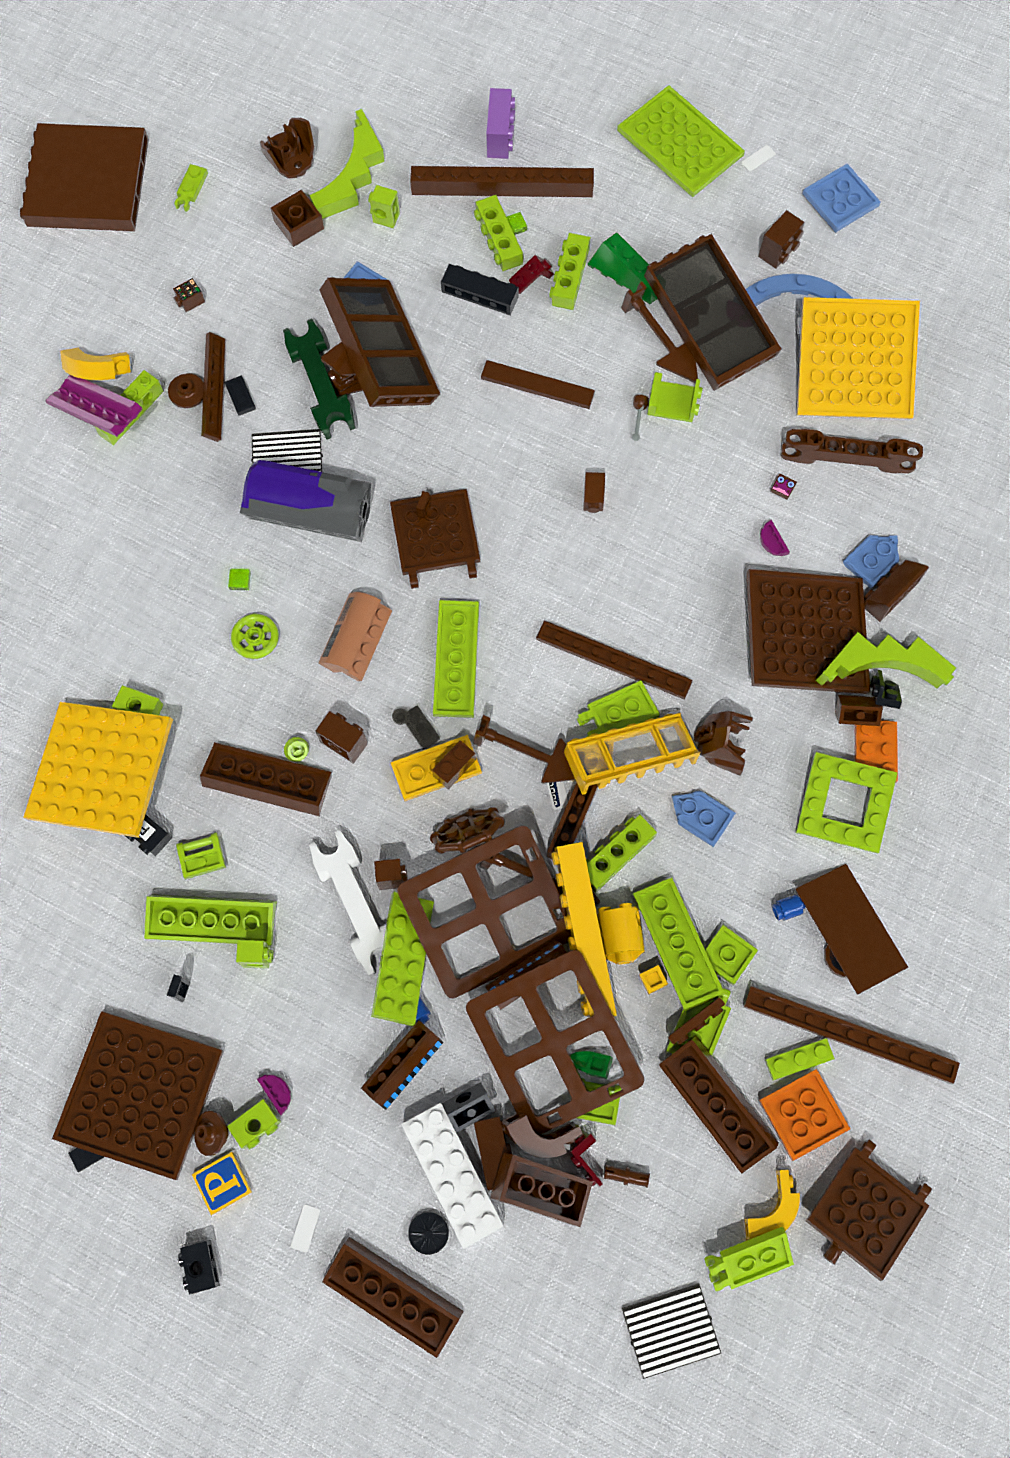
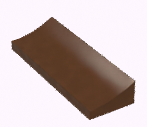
(265, 779)
(719, 1104)
(392, 1297)

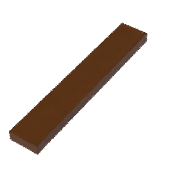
(538, 384)
(213, 387)

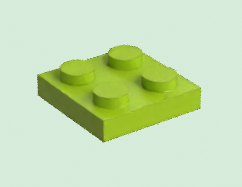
(729, 954)

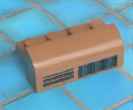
(355, 635)

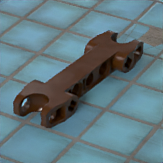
(886, 456)

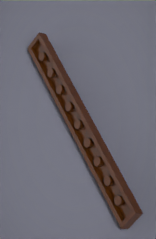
(852, 1035)

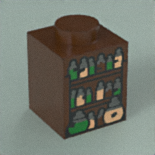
(188, 295)

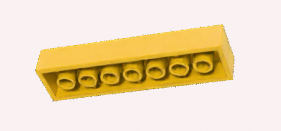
(582, 917)

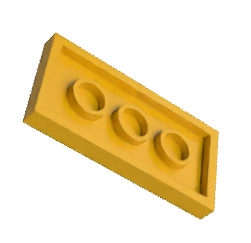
(415, 771)

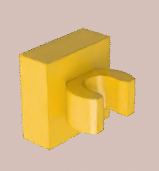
(653, 979)

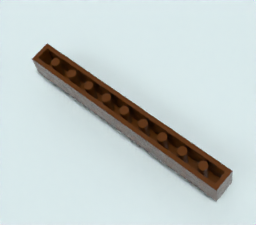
(502, 181)

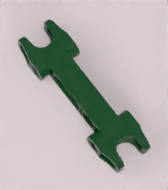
(330, 406)

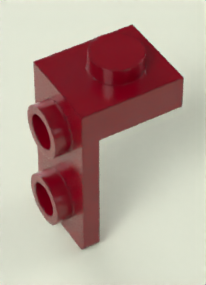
(530, 272)
(583, 1144)

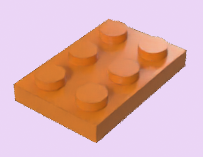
(877, 745)

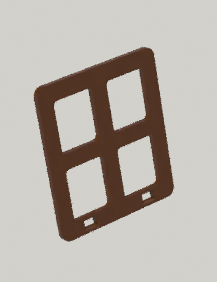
(485, 912)
(555, 1042)

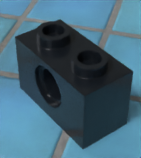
(468, 1107)
(208, 1277)

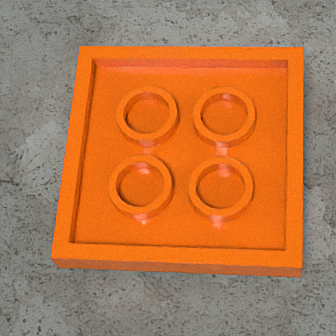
(804, 1115)

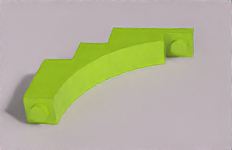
(341, 192)
(917, 659)

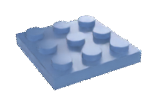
(841, 197)

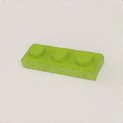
(799, 1059)

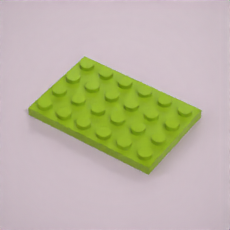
(680, 140)

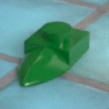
(592, 1063)

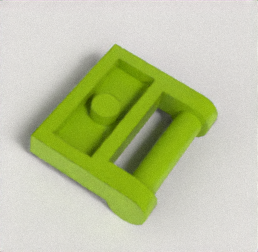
(201, 862)
(606, 1113)

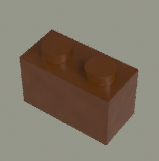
(858, 710)
(454, 764)
(390, 873)

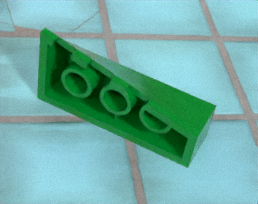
(622, 264)

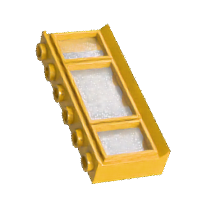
(630, 751)

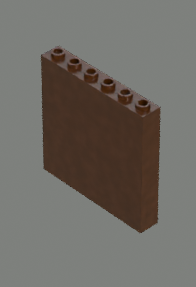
(85, 177)

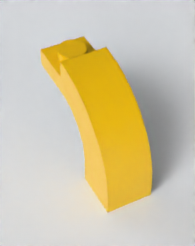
(93, 367)
(782, 1214)

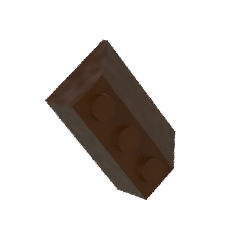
(894, 588)

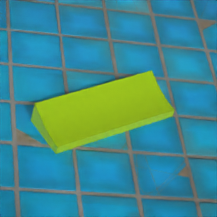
(209, 919)

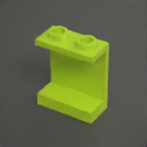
(674, 400)

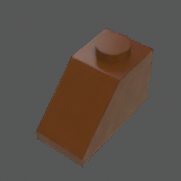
(594, 492)

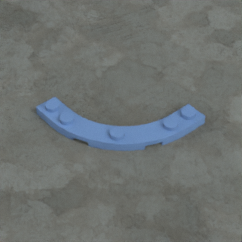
(795, 284)

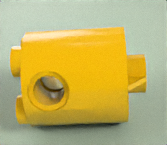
(621, 933)

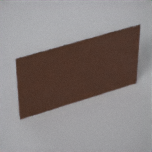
(851, 928)

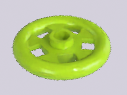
(250, 621)

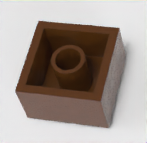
(297, 218)
(781, 239)
(341, 736)

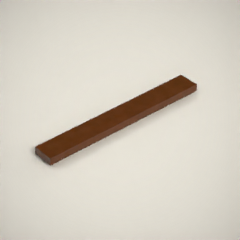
(614, 660)

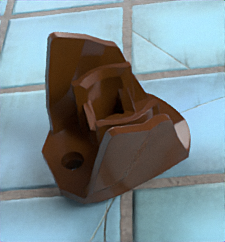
(291, 148)
(342, 373)
(715, 742)

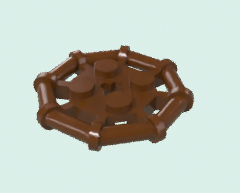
(467, 830)

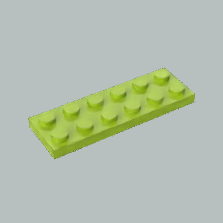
(456, 659)
(678, 944)
(400, 966)

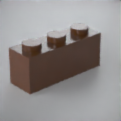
(491, 1147)

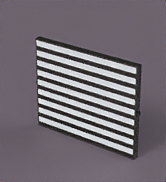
(290, 448)
(671, 1331)

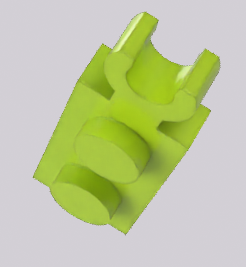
(190, 186)

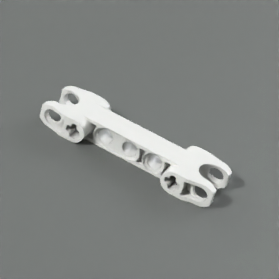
(339, 867)

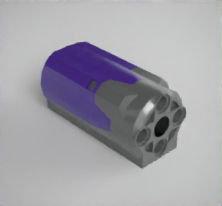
(306, 500)

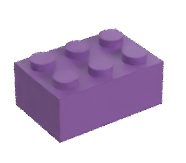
(499, 123)

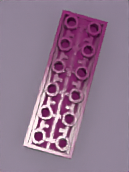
(94, 405)

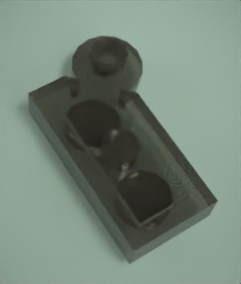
(417, 725)

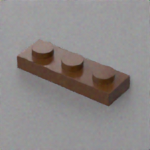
(696, 1022)

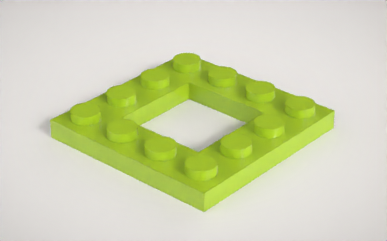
(872, 830)

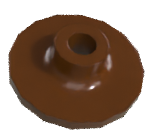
(186, 397)
(210, 1133)

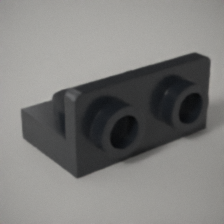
(885, 692)

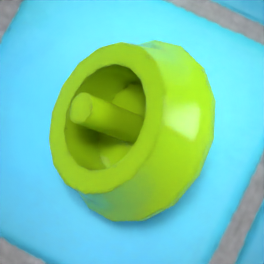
(296, 749)

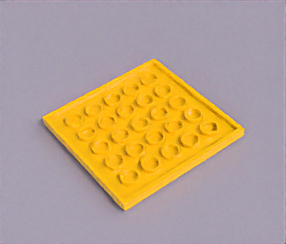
(858, 358)
(98, 769)

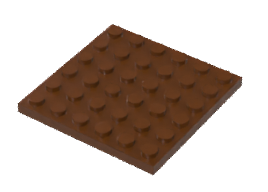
(801, 627)
(138, 1095)

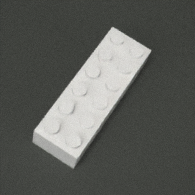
(452, 1175)

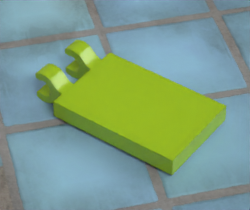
(620, 709)
(710, 1032)
(750, 1260)

